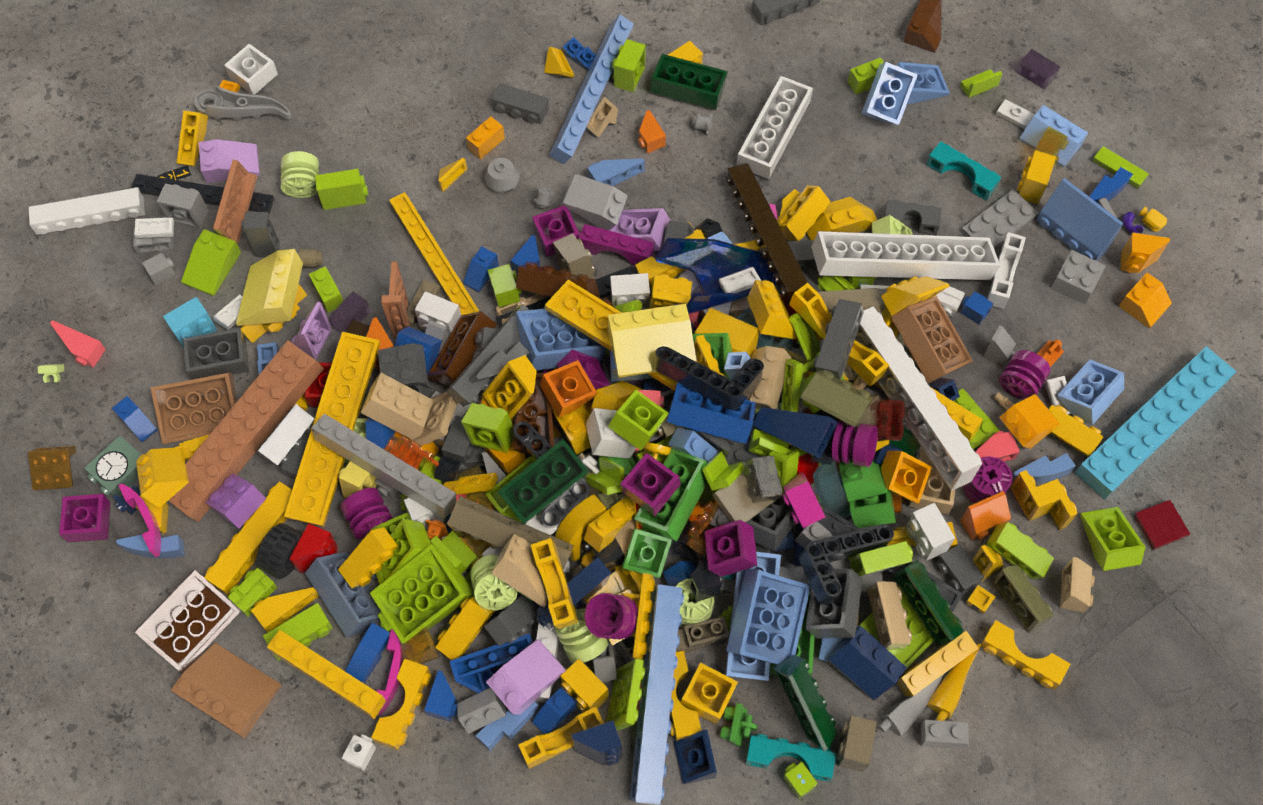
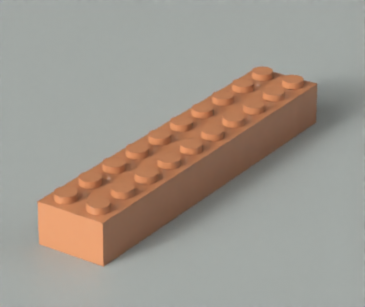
(246, 427)

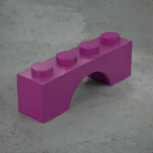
(630, 247)

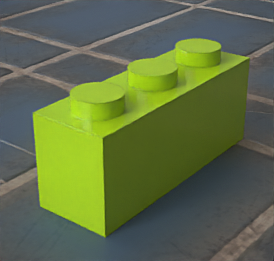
(1020, 550)
(304, 626)

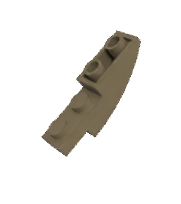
(702, 634)

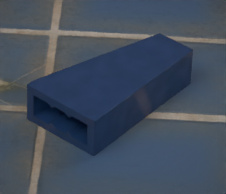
(801, 430)
(581, 589)

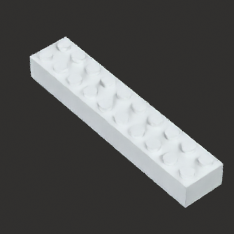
(904, 256)
(923, 411)

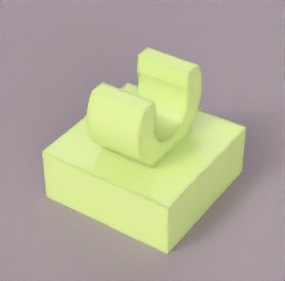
(51, 369)

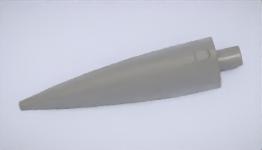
(905, 712)

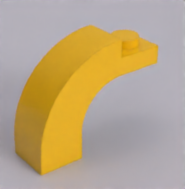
(576, 522)

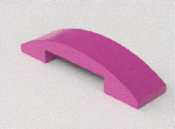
(153, 536)
(395, 648)

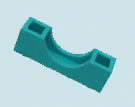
(946, 158)
(764, 751)

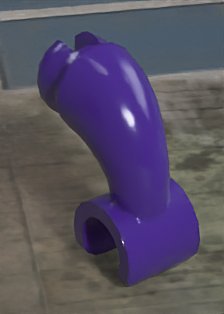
(1127, 222)

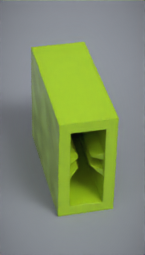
(341, 189)
(881, 559)

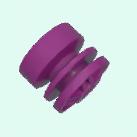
(1024, 374)
(854, 443)
(982, 487)
(365, 511)
(611, 616)

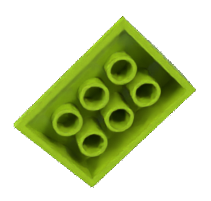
(421, 593)

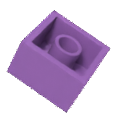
(235, 500)

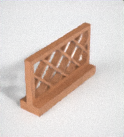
(235, 201)
(396, 303)

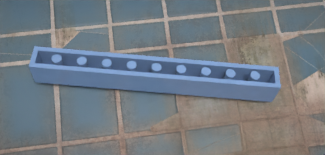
(590, 90)
(656, 693)

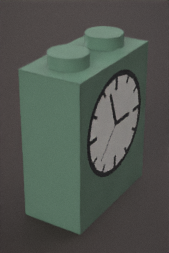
(114, 467)

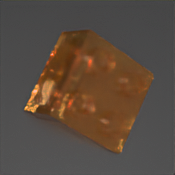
(409, 451)
(700, 525)

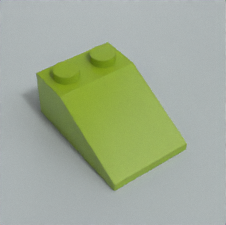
(210, 262)
(1112, 539)
(411, 541)

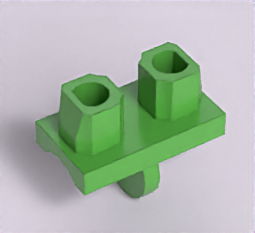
(741, 725)

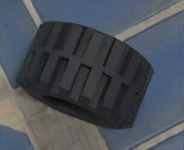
(277, 549)

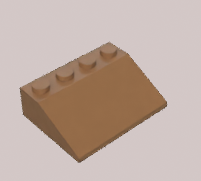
(931, 339)
(193, 406)
(227, 689)

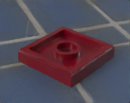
(1161, 524)

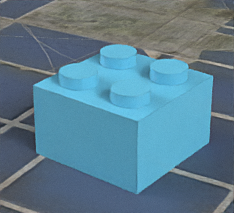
(189, 320)

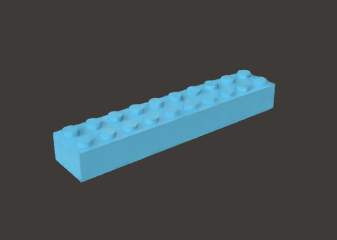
(1155, 423)

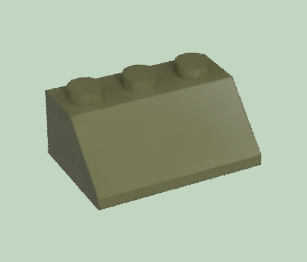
(837, 397)
(1023, 597)

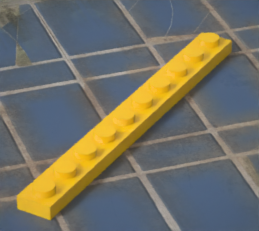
(432, 254)

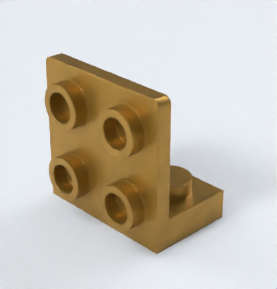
(51, 467)

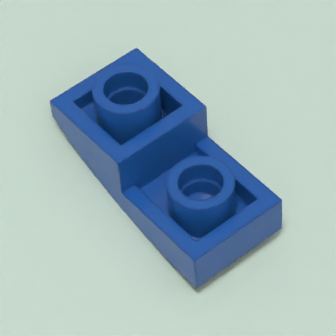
(579, 54)

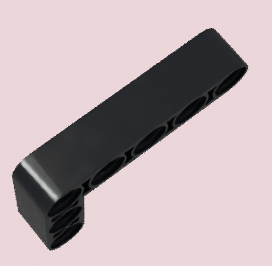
(708, 382)
(570, 495)
(874, 538)

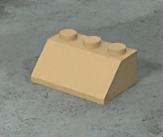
(772, 380)
(889, 615)

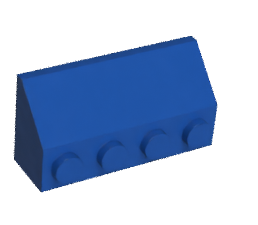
(704, 415)

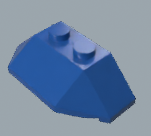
(478, 667)

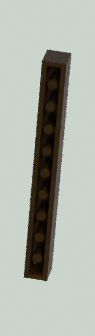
(766, 230)

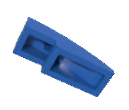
(1109, 188)
(368, 653)

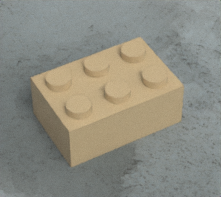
(397, 406)

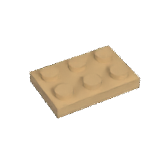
(438, 419)

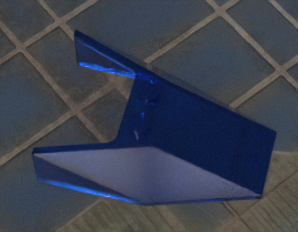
(709, 262)

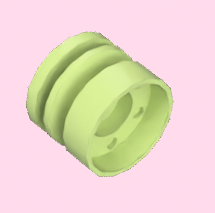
(298, 174)
(488, 589)
(692, 612)
(579, 641)

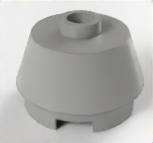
(501, 175)

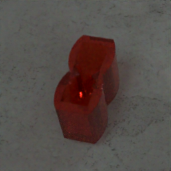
(890, 419)

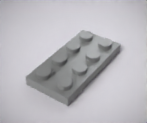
(1004, 216)

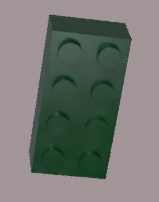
(543, 481)

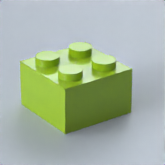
(629, 65)
(638, 420)
(488, 427)

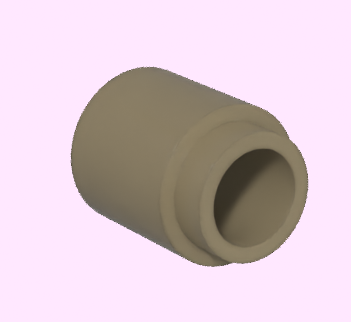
(311, 257)

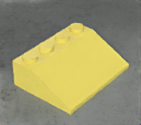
(271, 289)
(640, 333)

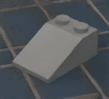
(595, 201)

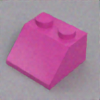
(803, 501)

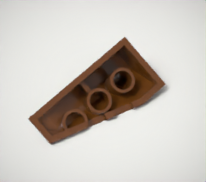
(925, 26)
(539, 415)

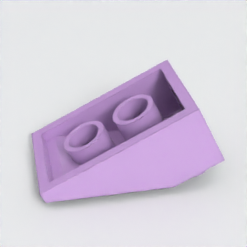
(218, 155)
(643, 224)
(313, 332)
(526, 677)

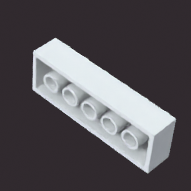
(775, 126)

